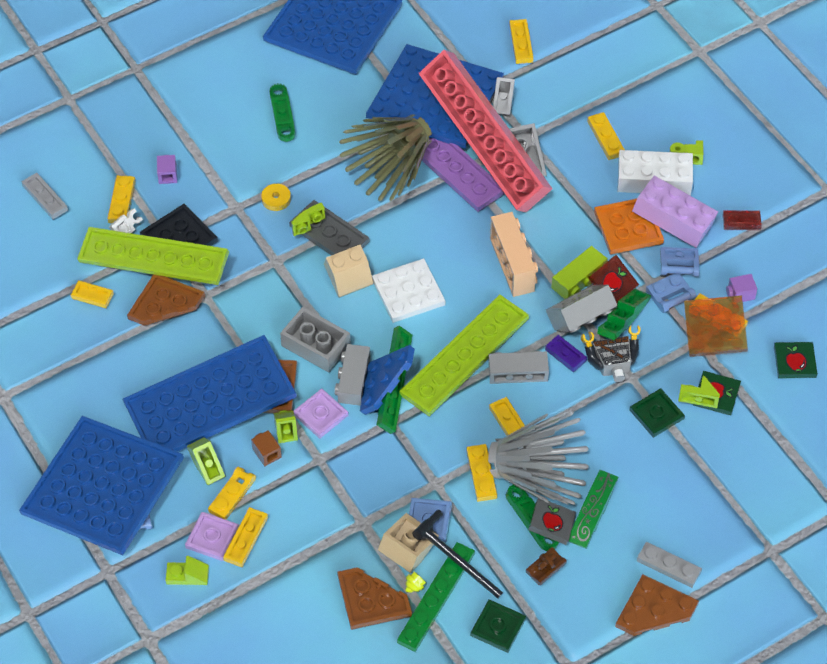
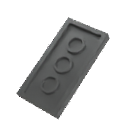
(333, 233)

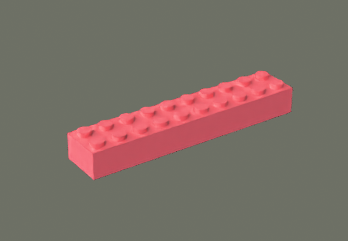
(485, 131)

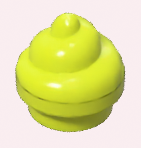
(414, 582)

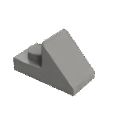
(503, 95)

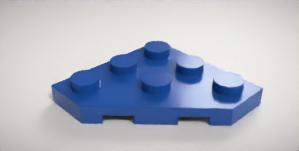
(383, 377)

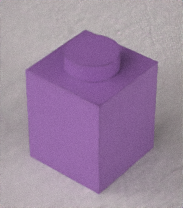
(167, 169)
(742, 285)

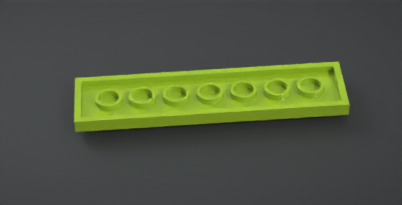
(153, 255)
(464, 355)

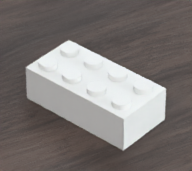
(639, 167)

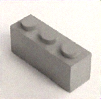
(518, 367)
(352, 374)

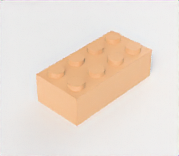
(513, 254)

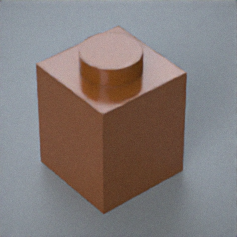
(266, 448)

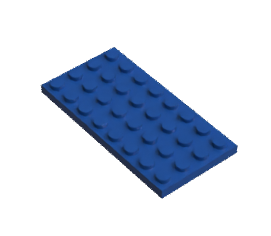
(211, 396)

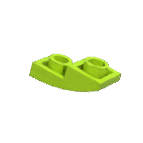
(303, 221)

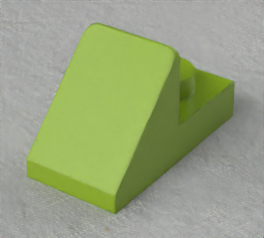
(704, 395)
(188, 573)

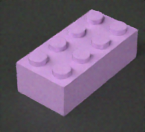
(675, 211)

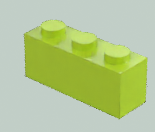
(575, 275)

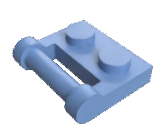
(681, 257)
(668, 288)

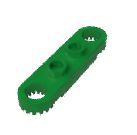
(282, 112)
(524, 509)

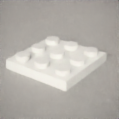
(408, 290)

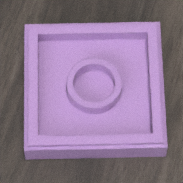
(320, 413)
(211, 536)

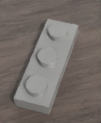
(44, 196)
(669, 564)

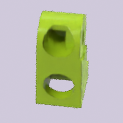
(696, 149)

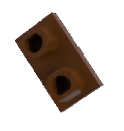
(545, 566)

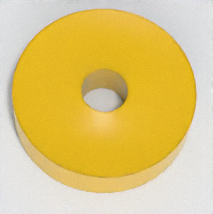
(279, 191)

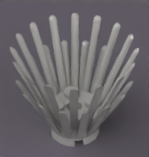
(525, 459)

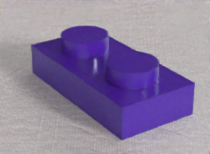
(565, 353)

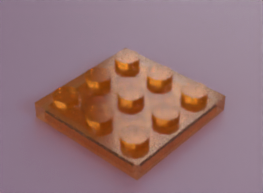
(715, 326)

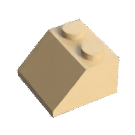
(349, 270)
(401, 545)

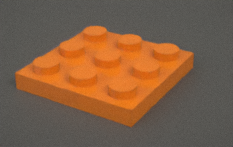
(625, 229)

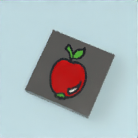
(552, 521)

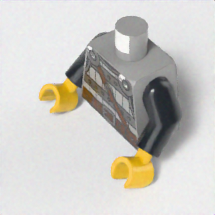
(613, 356)

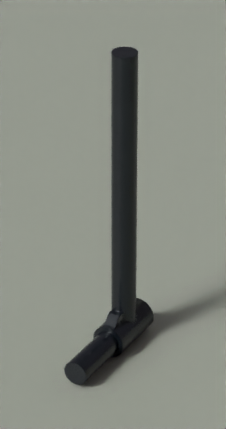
(424, 532)

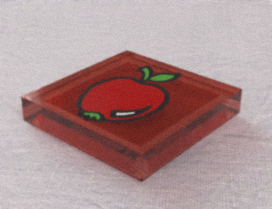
(616, 276)

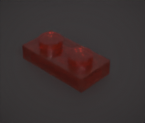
(741, 220)

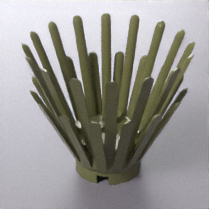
(405, 140)

